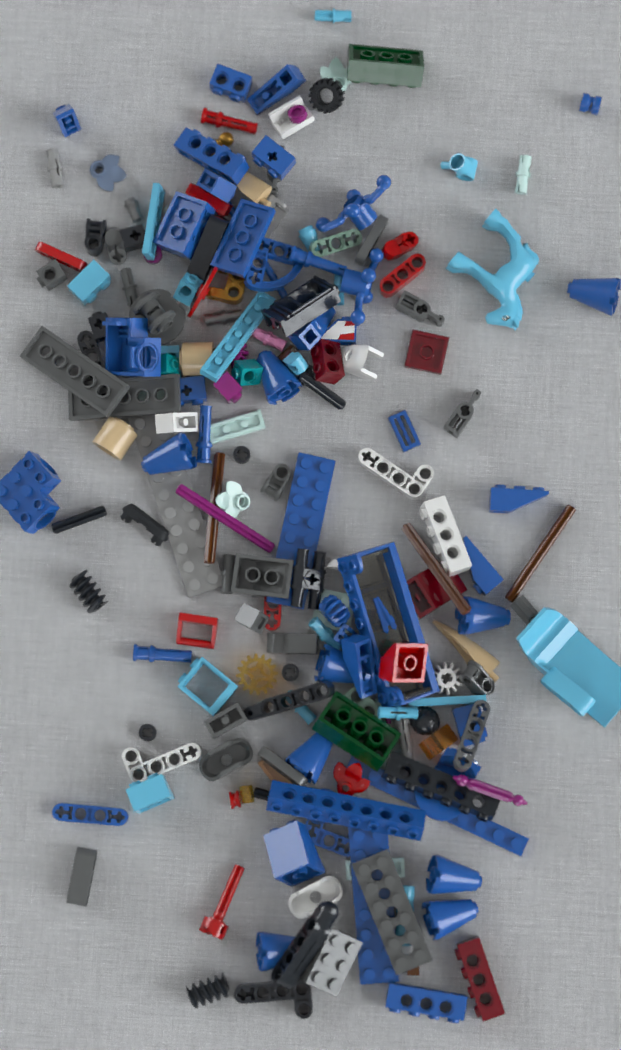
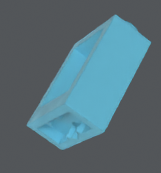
(223, 698)

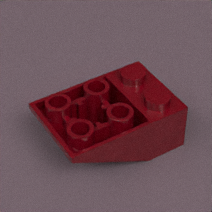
(428, 593)

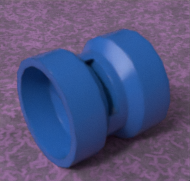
(586, 102)

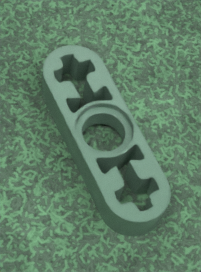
(323, 252)

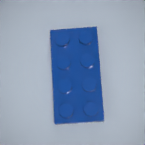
(243, 238)

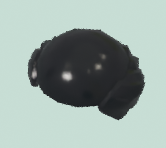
(427, 721)

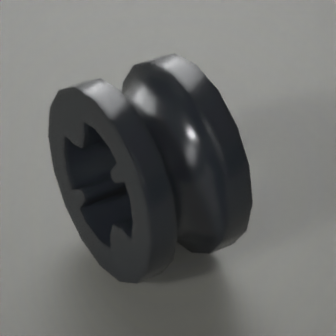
(245, 450)
(291, 678)
(147, 738)

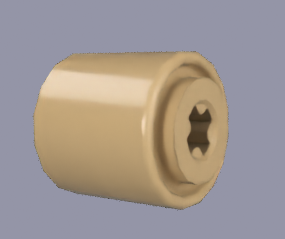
(193, 357)
(115, 438)

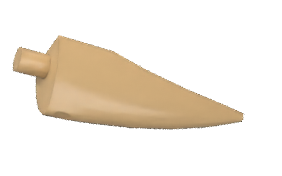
(255, 189)
(469, 649)

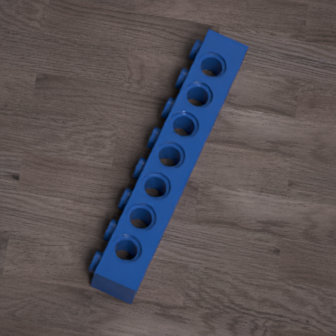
(346, 810)

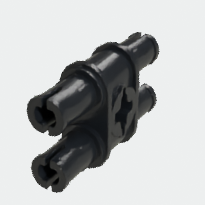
(299, 583)

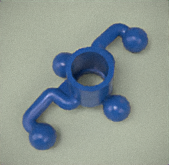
(357, 208)
(360, 285)

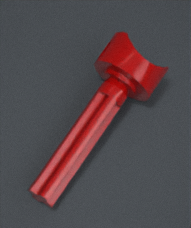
(215, 924)

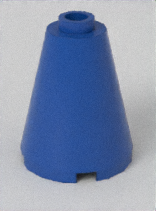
(596, 293)
(277, 379)
(170, 456)
(332, 666)
(311, 757)
(450, 877)
(447, 915)
(270, 949)

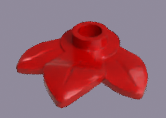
(351, 777)

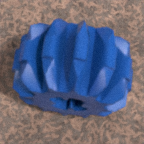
(334, 611)

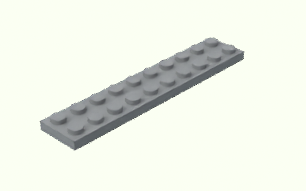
(179, 516)

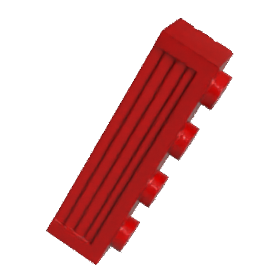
(222, 207)

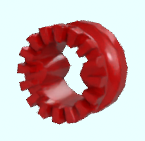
(235, 799)

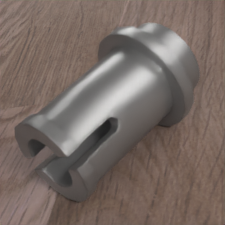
(133, 209)

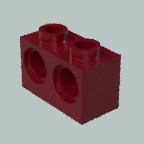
(327, 361)

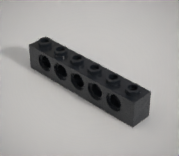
(434, 777)

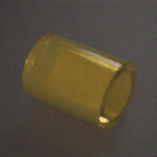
(246, 794)

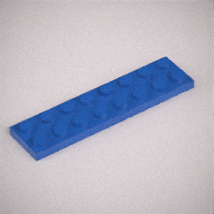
(304, 513)
(372, 957)

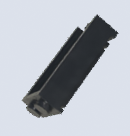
(302, 305)

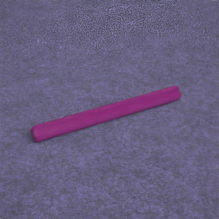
(225, 518)

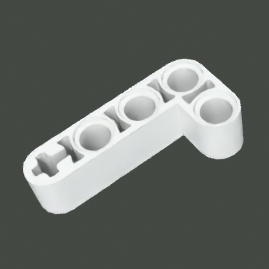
(415, 480)
(163, 759)

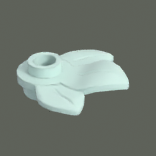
(336, 71)
(230, 499)

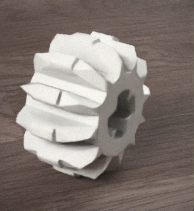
(442, 672)

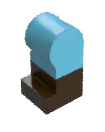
(293, 360)

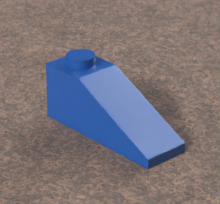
(277, 88)
(67, 120)
(482, 572)
(360, 663)

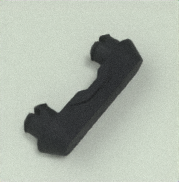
(160, 533)

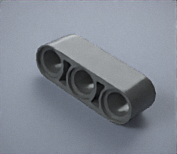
(82, 876)

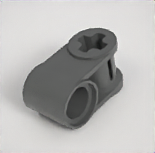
(276, 482)
(477, 679)

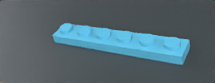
(236, 337)

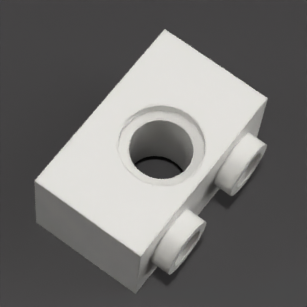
(176, 422)

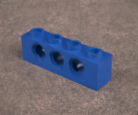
(233, 171)
(454, 1014)

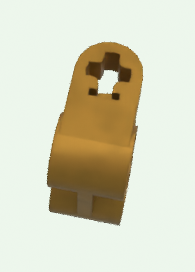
(222, 295)

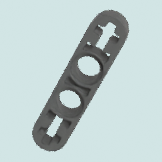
(471, 735)

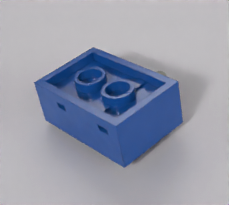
(183, 225)

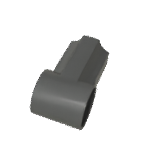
(524, 609)

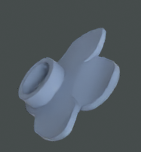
(110, 174)

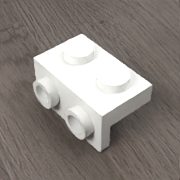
(281, 122)

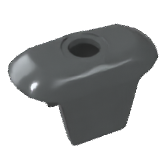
(211, 764)

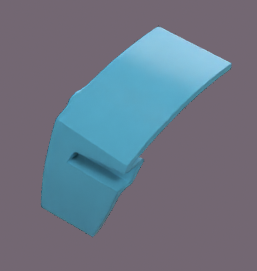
(572, 666)

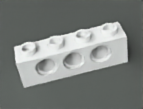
(447, 526)

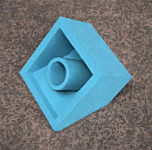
(149, 793)

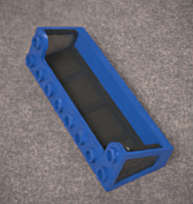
(380, 574)

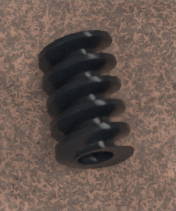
(87, 592)
(208, 991)

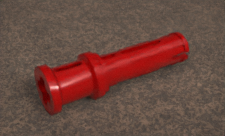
(218, 121)

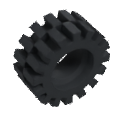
(316, 98)

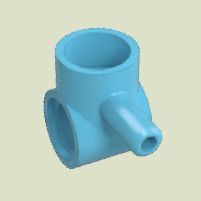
(463, 166)

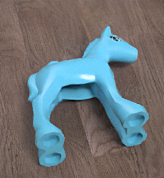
(507, 278)

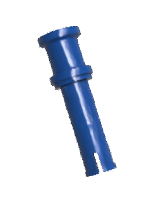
(309, 259)
(204, 444)
(152, 653)

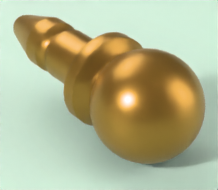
(224, 139)

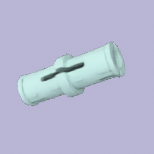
(523, 174)

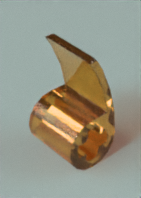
(438, 741)

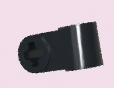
(95, 232)

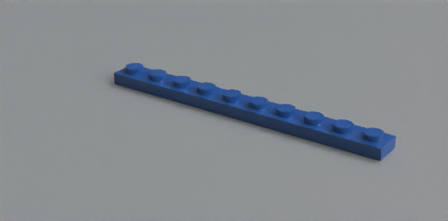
(487, 830)

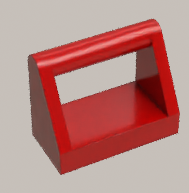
(197, 619)

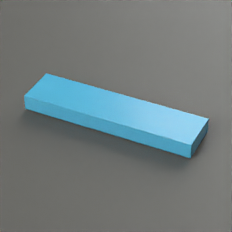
(153, 221)
(439, 701)

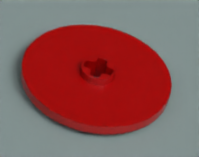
(202, 292)

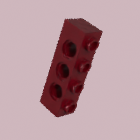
(484, 1010)

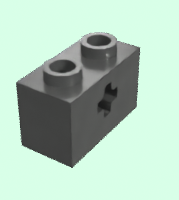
(225, 720)

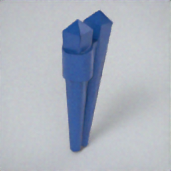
(384, 616)

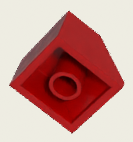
(404, 663)

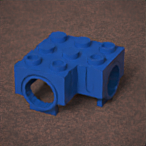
(130, 349)
(27, 490)

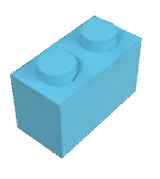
(89, 282)

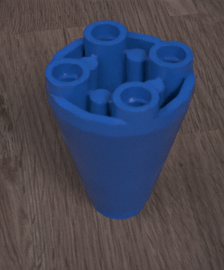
(481, 617)

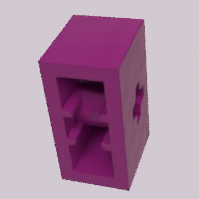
(228, 388)

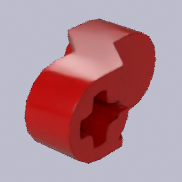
(392, 248)

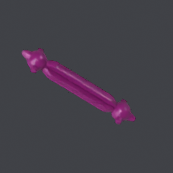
(490, 790)

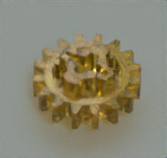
(254, 683)

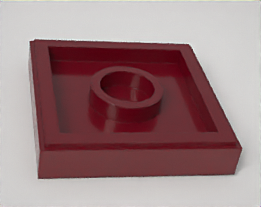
(426, 352)

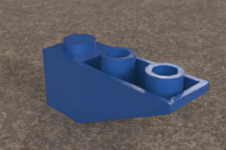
(312, 332)
(508, 500)

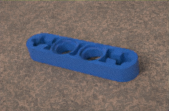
(90, 814)

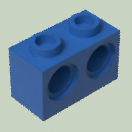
(232, 79)

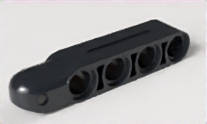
(261, 709)
(305, 945)

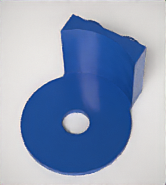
(433, 807)

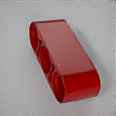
(406, 267)

